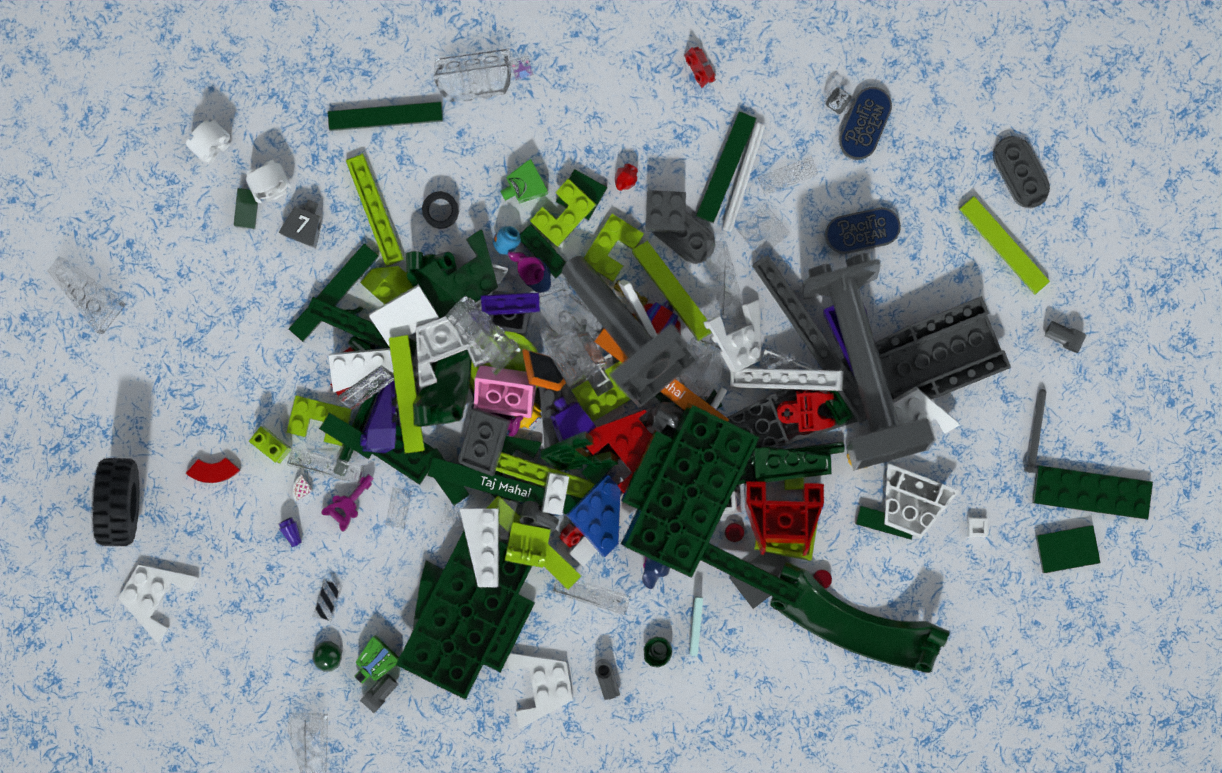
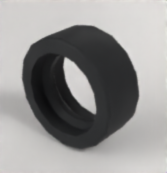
(440, 224)

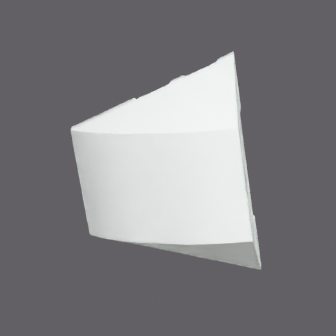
(914, 500)

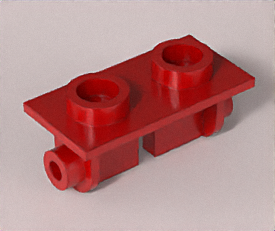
(703, 74)
(570, 535)

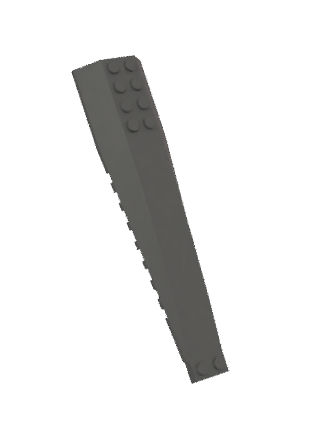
(929, 355)

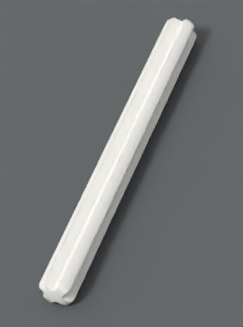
(743, 177)

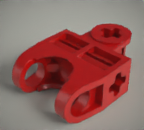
(798, 411)

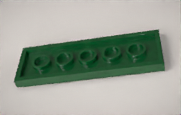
(1092, 492)

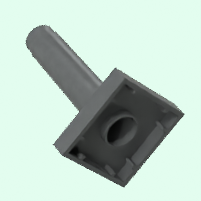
(650, 361)

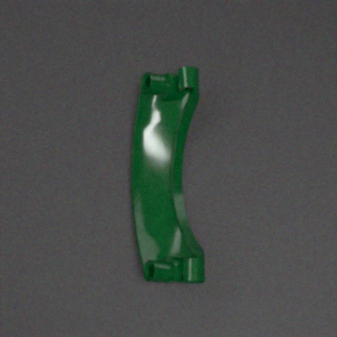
(447, 397)
(886, 640)

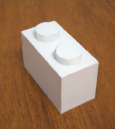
(555, 493)

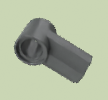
(1069, 338)
(533, 516)
(607, 681)
(376, 697)

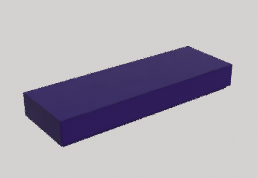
(510, 303)

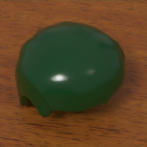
(657, 651)
(327, 656)

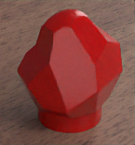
(626, 177)

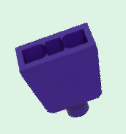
(570, 419)

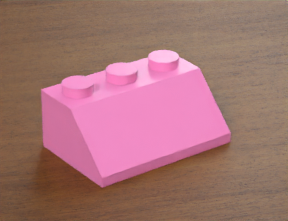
(504, 393)

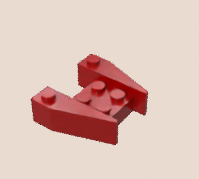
(626, 437)
(783, 519)

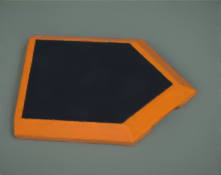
(542, 371)

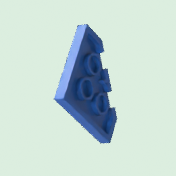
(599, 515)

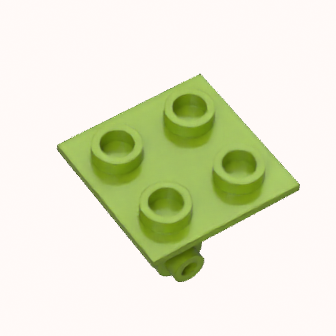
(527, 545)

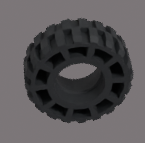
(115, 502)

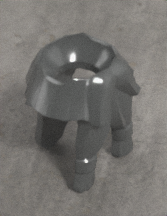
(662, 415)

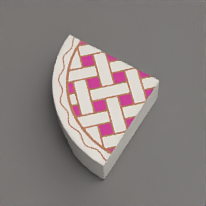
(301, 488)

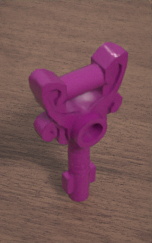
(347, 504)

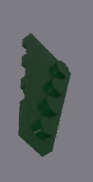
(785, 464)

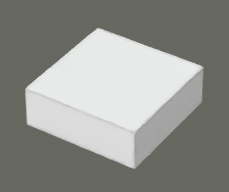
(977, 526)

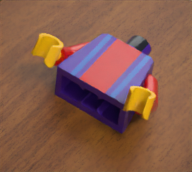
(661, 316)

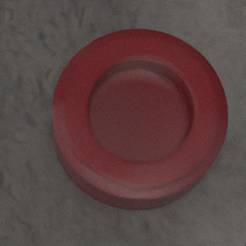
(734, 532)
(823, 578)

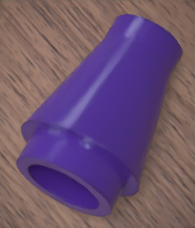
(290, 531)

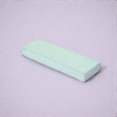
(696, 624)

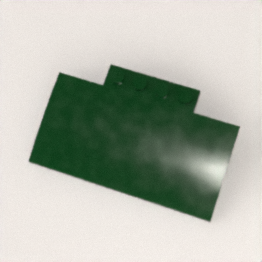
(685, 488)
(467, 623)

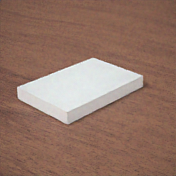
(404, 314)

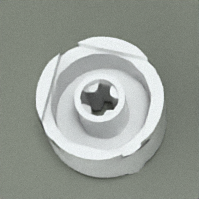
(208, 140)
(267, 181)

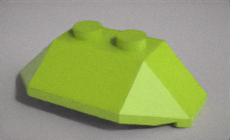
(387, 283)

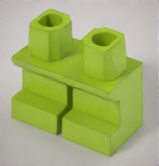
(270, 445)

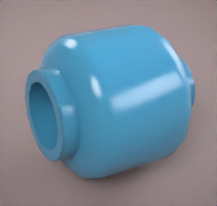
(506, 240)

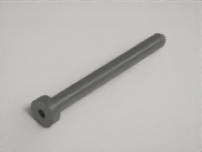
(1036, 433)

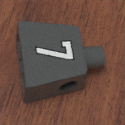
(303, 225)

